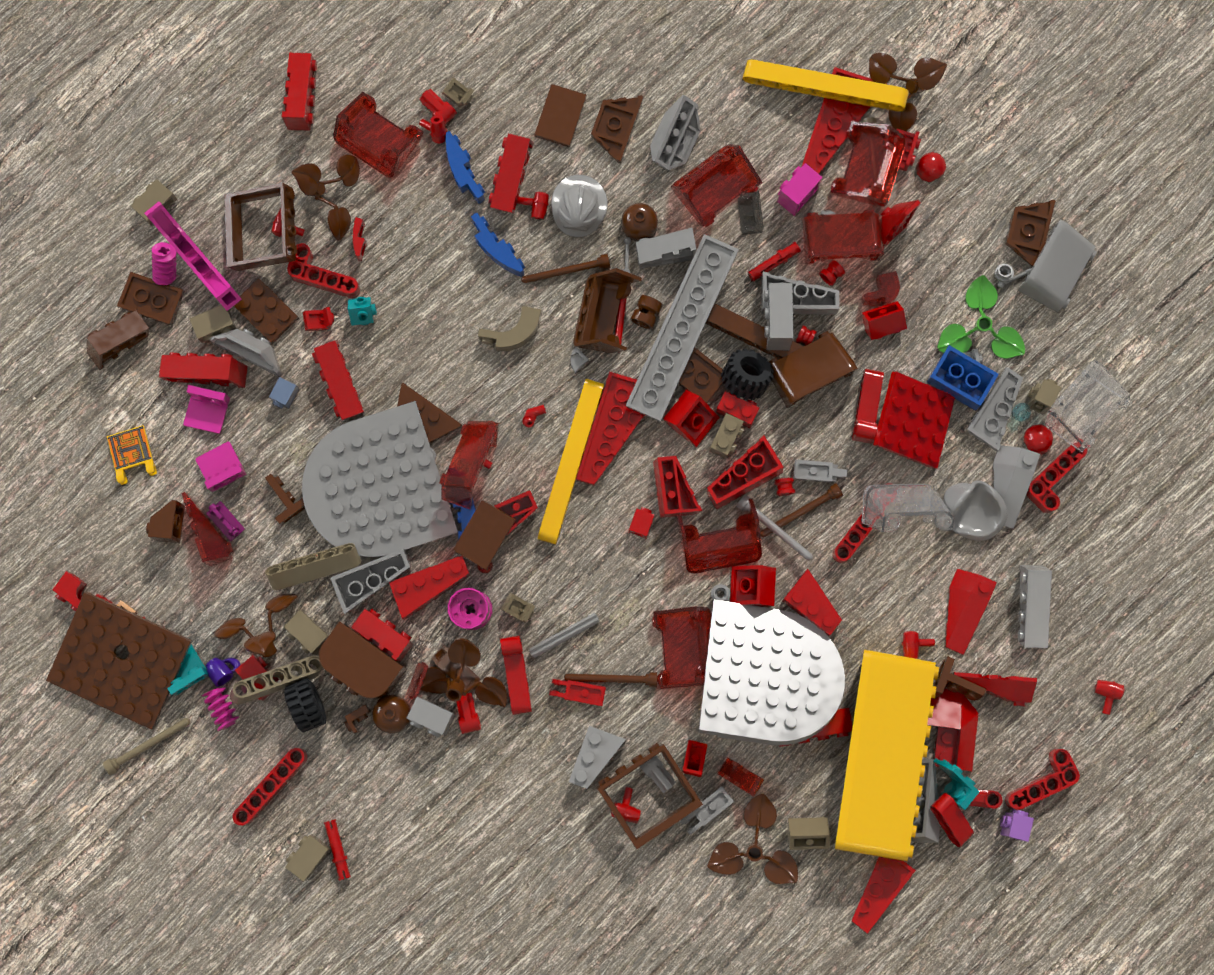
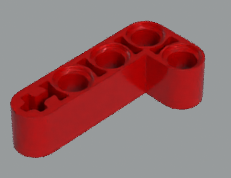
(324, 275)
(867, 408)
(1058, 472)
(516, 675)
(1041, 784)

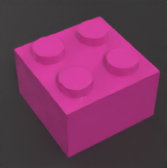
(799, 189)

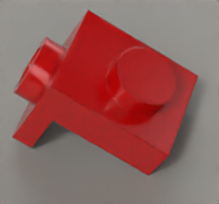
(318, 319)

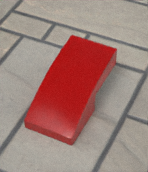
(358, 242)

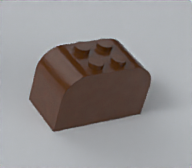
(359, 664)

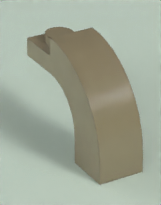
(516, 337)

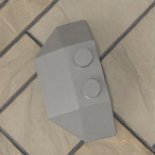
(676, 134)
(249, 348)

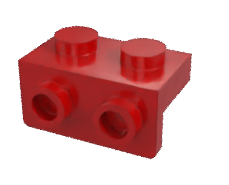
(911, 142)

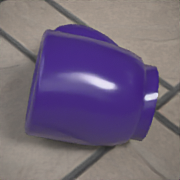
(219, 671)

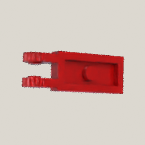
(580, 692)

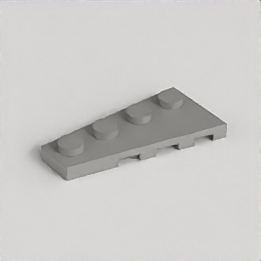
(992, 416)

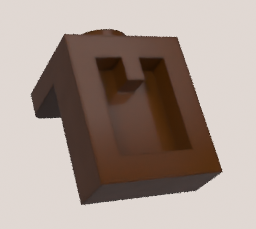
(359, 715)

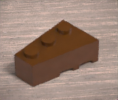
(116, 337)

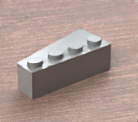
(806, 297)
(1034, 606)

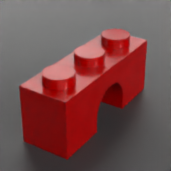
(70, 589)

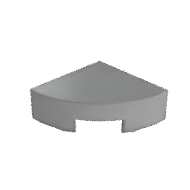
(578, 360)

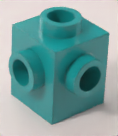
(361, 311)

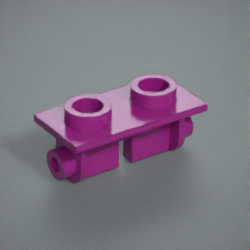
(225, 520)

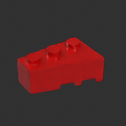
(673, 489)
(518, 507)
(812, 603)
(383, 634)

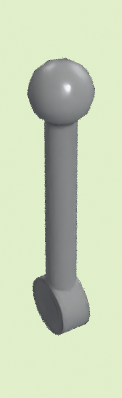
(627, 241)
(1001, 284)

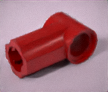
(437, 105)
(468, 717)
(981, 799)

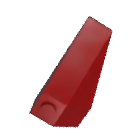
(896, 219)
(967, 602)
(1011, 689)

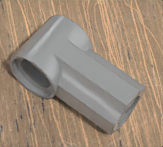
(655, 770)

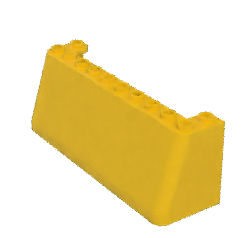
(886, 756)

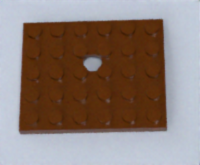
(94, 672)

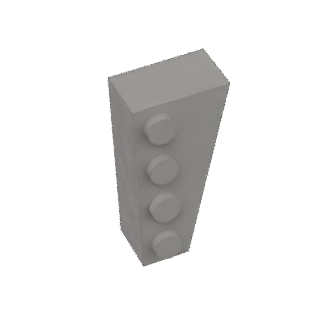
(363, 581)

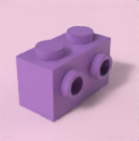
(1016, 825)

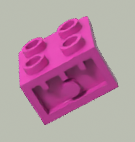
(206, 409)
(220, 466)

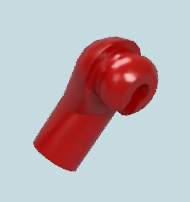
(531, 415)

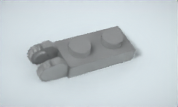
(710, 809)

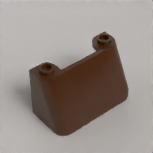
(811, 368)

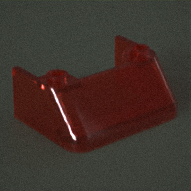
(468, 462)
(721, 547)

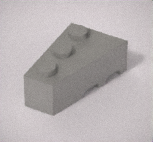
(666, 249)
(779, 316)
(594, 755)

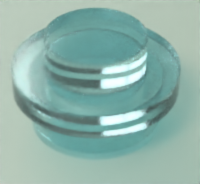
(1021, 412)

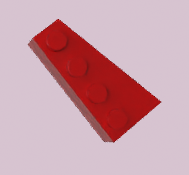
(510, 173)
(203, 369)
(338, 380)
(424, 586)

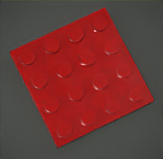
(914, 420)

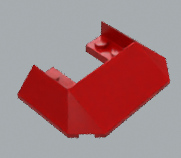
(956, 729)

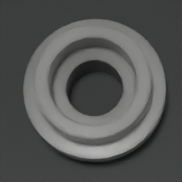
(1006, 269)
(720, 587)

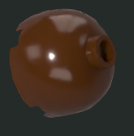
(639, 221)
(391, 714)

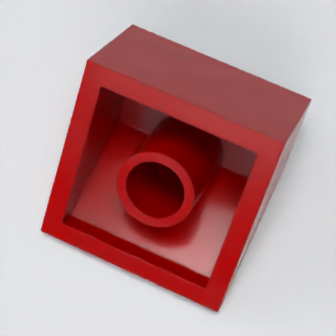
(691, 417)
(753, 585)

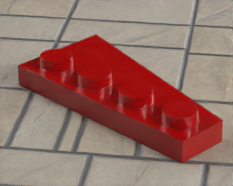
(883, 886)

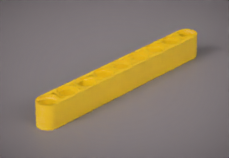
(825, 85)
(570, 461)

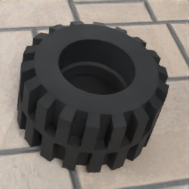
(747, 374)
(305, 705)

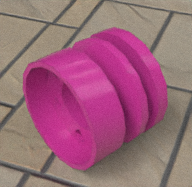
(459, 611)

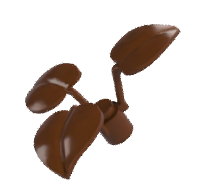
(928, 74)
(308, 181)
(263, 643)
(464, 653)
(726, 856)

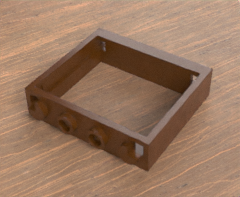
(233, 226)
(668, 821)

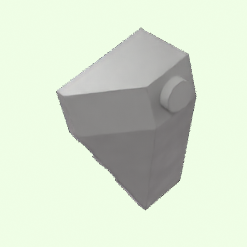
(1012, 478)
(927, 824)

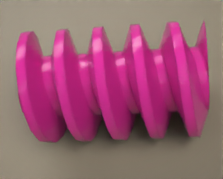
(163, 263)
(220, 708)

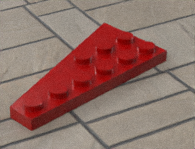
(832, 126)
(610, 428)

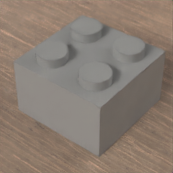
(430, 716)

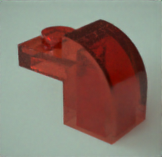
(888, 290)
(740, 777)

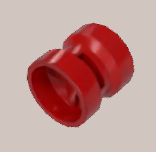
(832, 272)

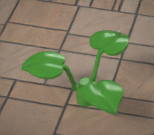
(982, 295)

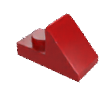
(694, 758)

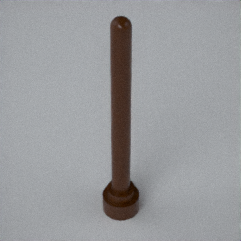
(601, 262)
(833, 492)
(649, 680)

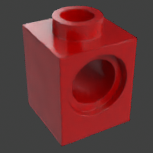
(641, 522)

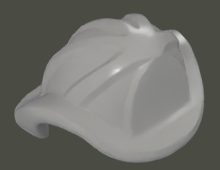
(579, 205)
(976, 510)

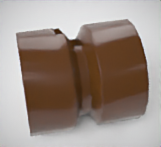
(649, 306)

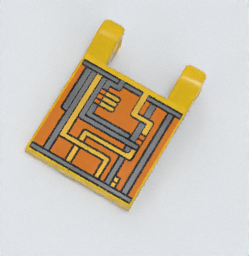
(130, 450)

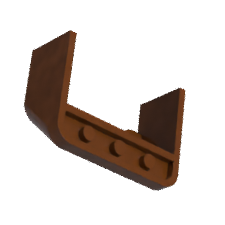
(600, 310)

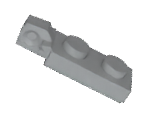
(817, 471)

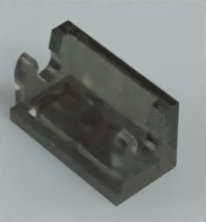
(750, 213)

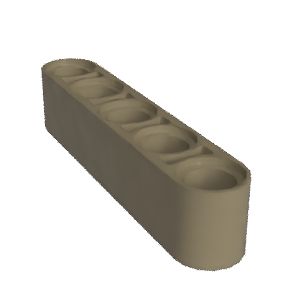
(313, 566)
(270, 685)

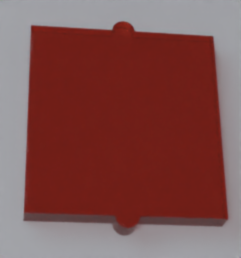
(417, 680)

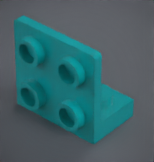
(190, 673)
(960, 787)

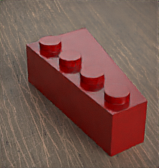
(299, 92)
(747, 473)
(839, 725)

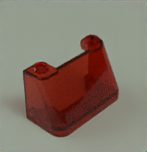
(374, 137)
(871, 163)
(716, 183)
(842, 236)
(684, 645)

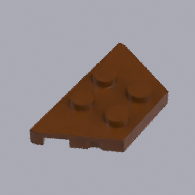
(616, 124)
(1030, 229)
(435, 421)

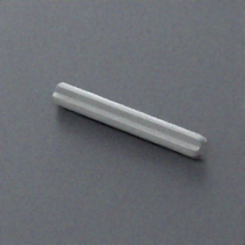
(564, 635)

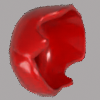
(931, 166)
(1038, 439)

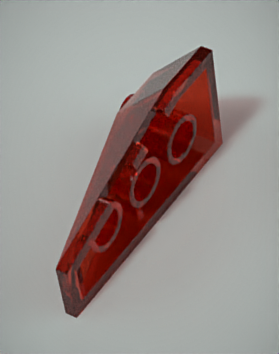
(210, 542)

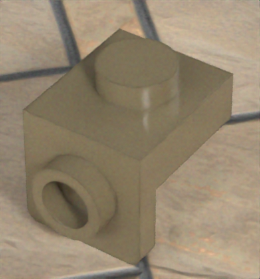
(457, 92)
(518, 608)

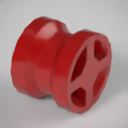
(805, 336)
(784, 486)

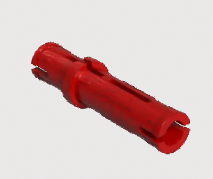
(781, 257)
(337, 850)

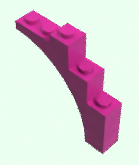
(192, 256)

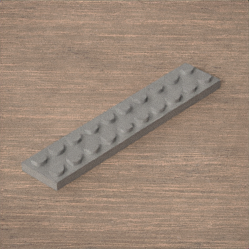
(682, 328)

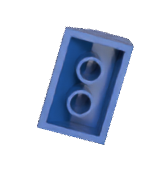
(962, 378)

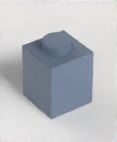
(283, 393)

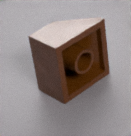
(167, 523)

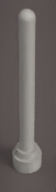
(743, 504)

